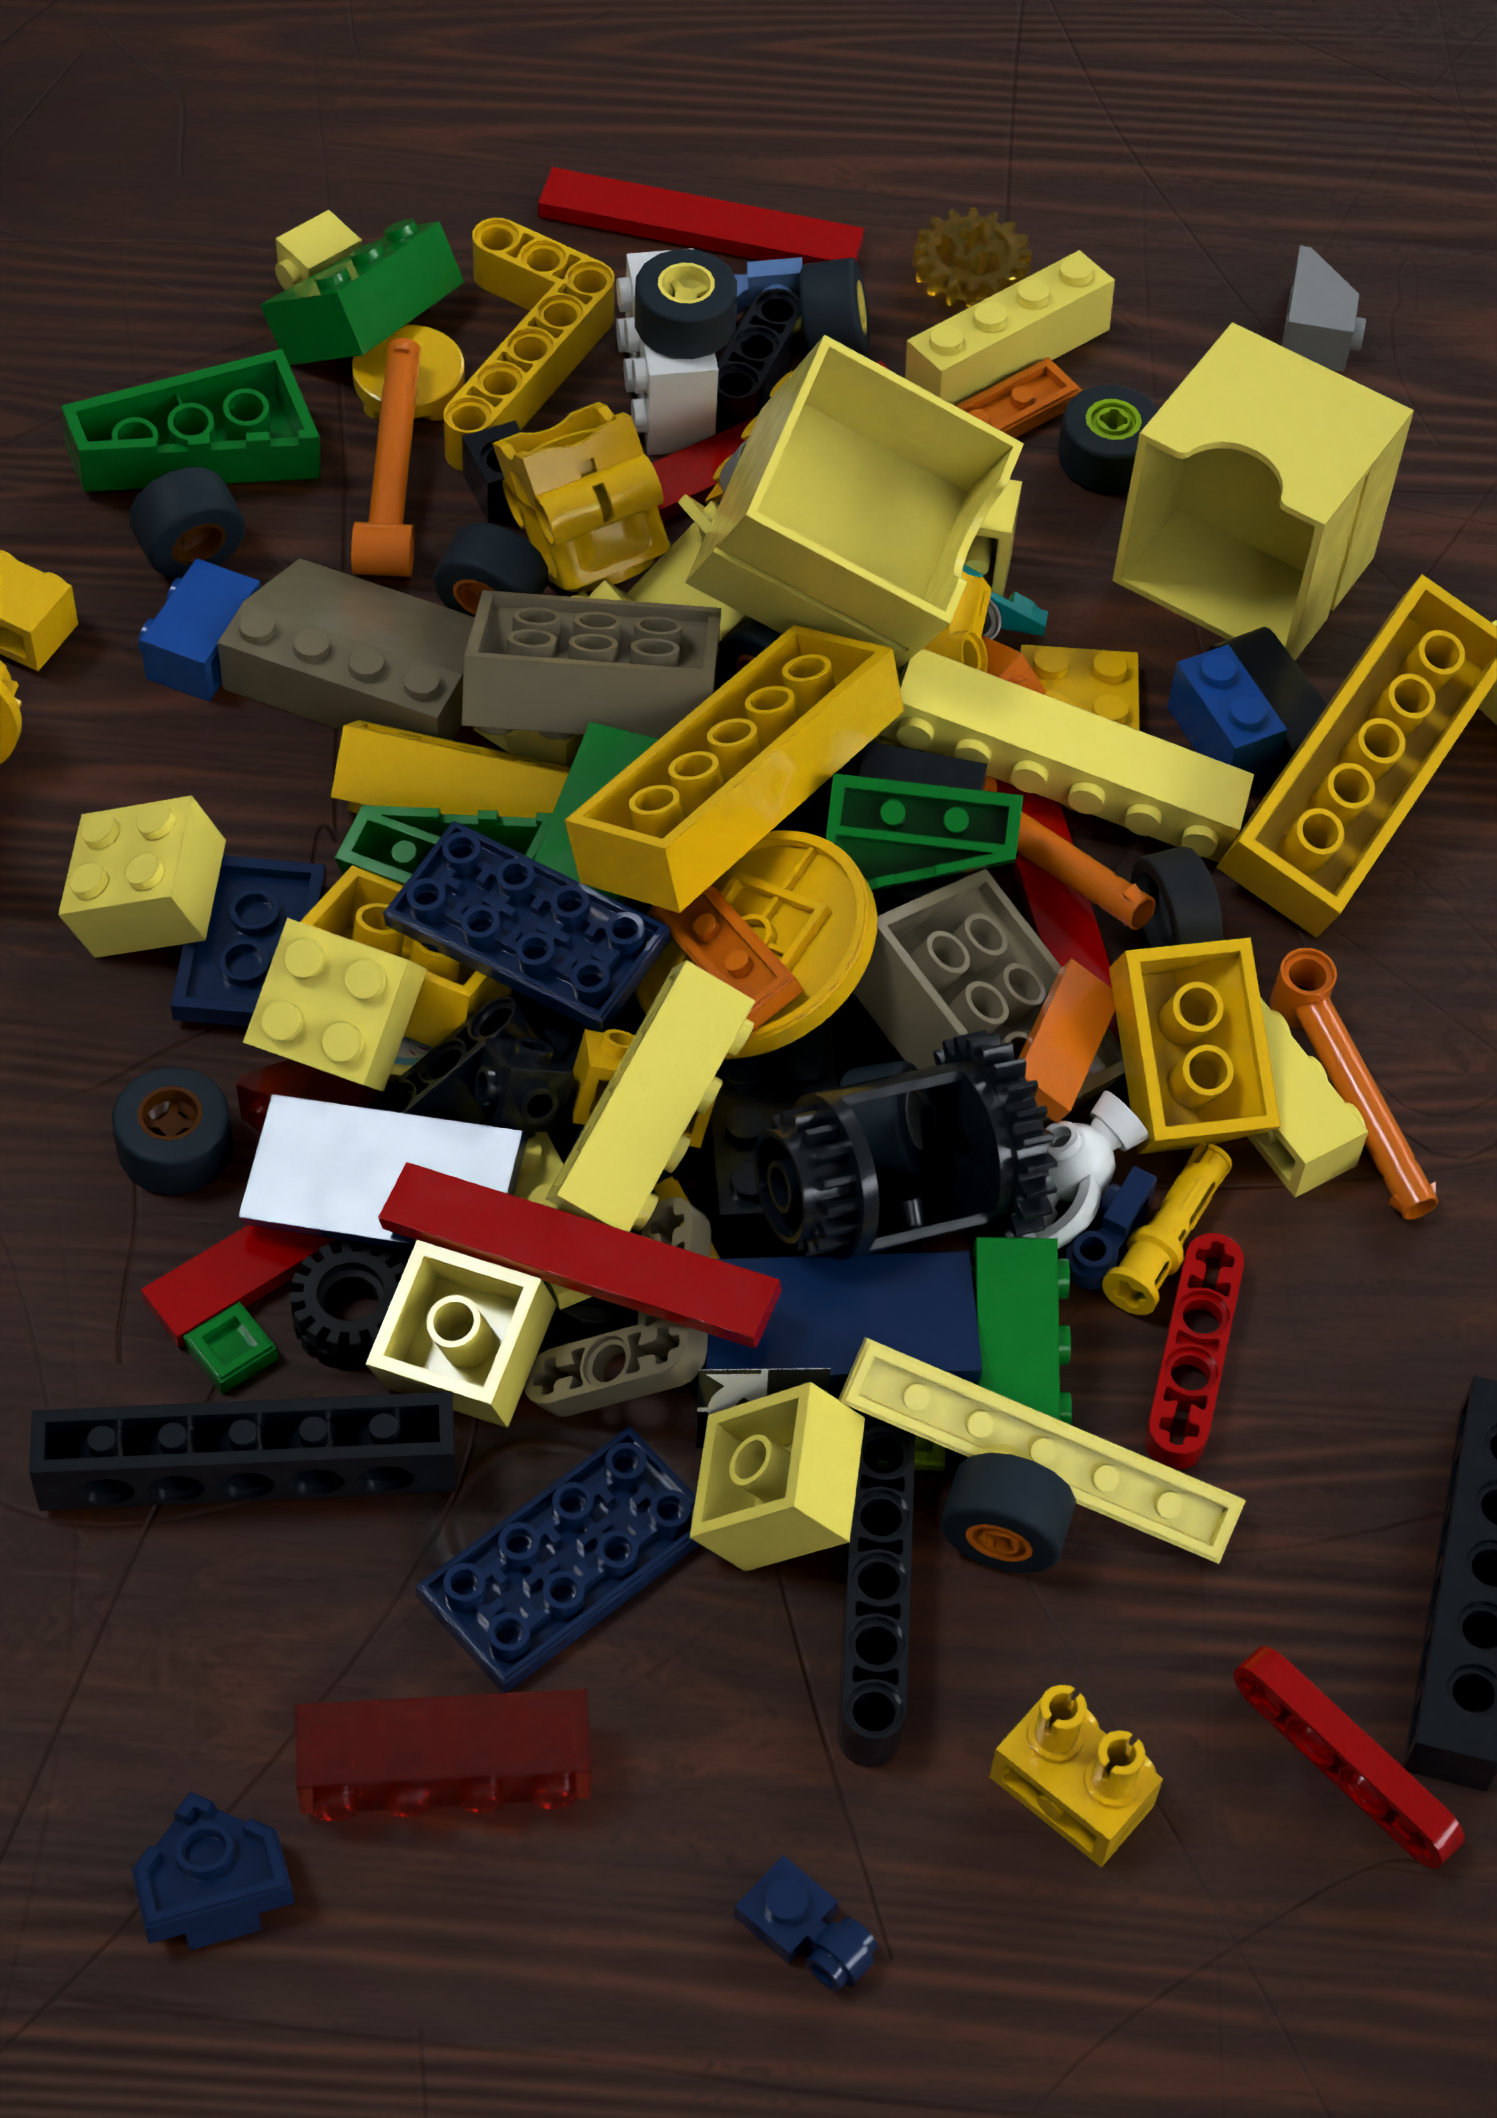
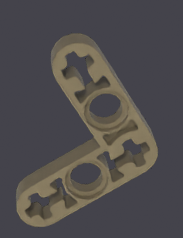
(658, 1337)

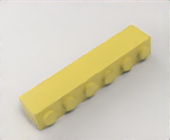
(1071, 755)

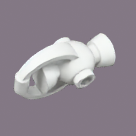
(1087, 1164)

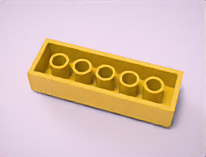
(1366, 758)
(734, 767)

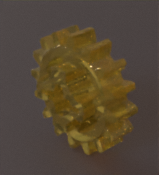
(970, 256)

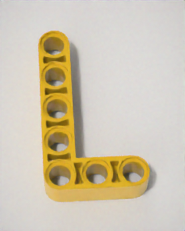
(568, 314)

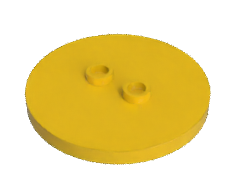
(810, 912)

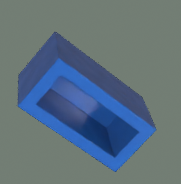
(183, 638)
(1226, 713)

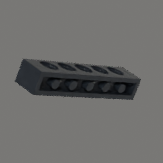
(242, 1451)
(1443, 1736)

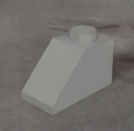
(1322, 313)

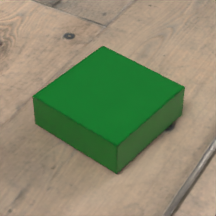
(230, 1347)

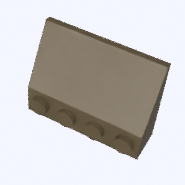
(348, 652)
(585, 660)
(965, 967)

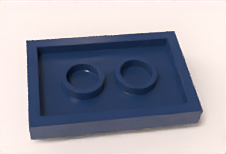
(252, 900)

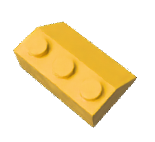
(1194, 1043)

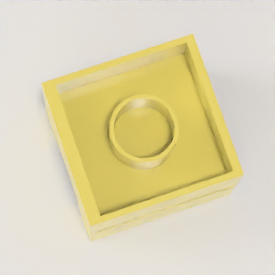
(1259, 491)
(854, 506)

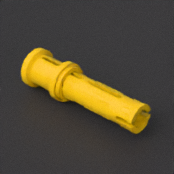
(1158, 1247)

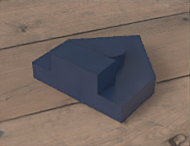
(210, 1876)

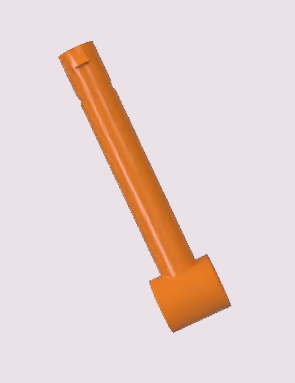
(384, 543)
(1081, 872)
(1349, 1075)

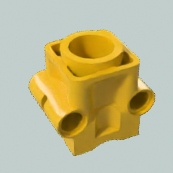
(585, 497)

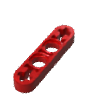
(1194, 1349)
(1349, 1757)

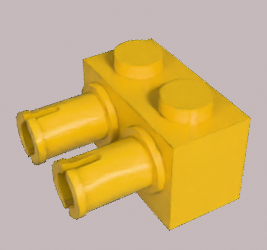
(1076, 1775)

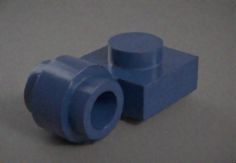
(1122, 1213)
(793, 1912)

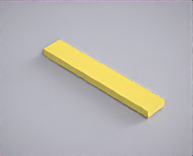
(1098, 1471)

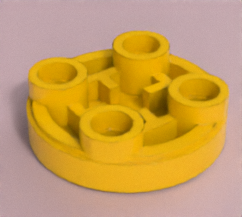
(438, 378)

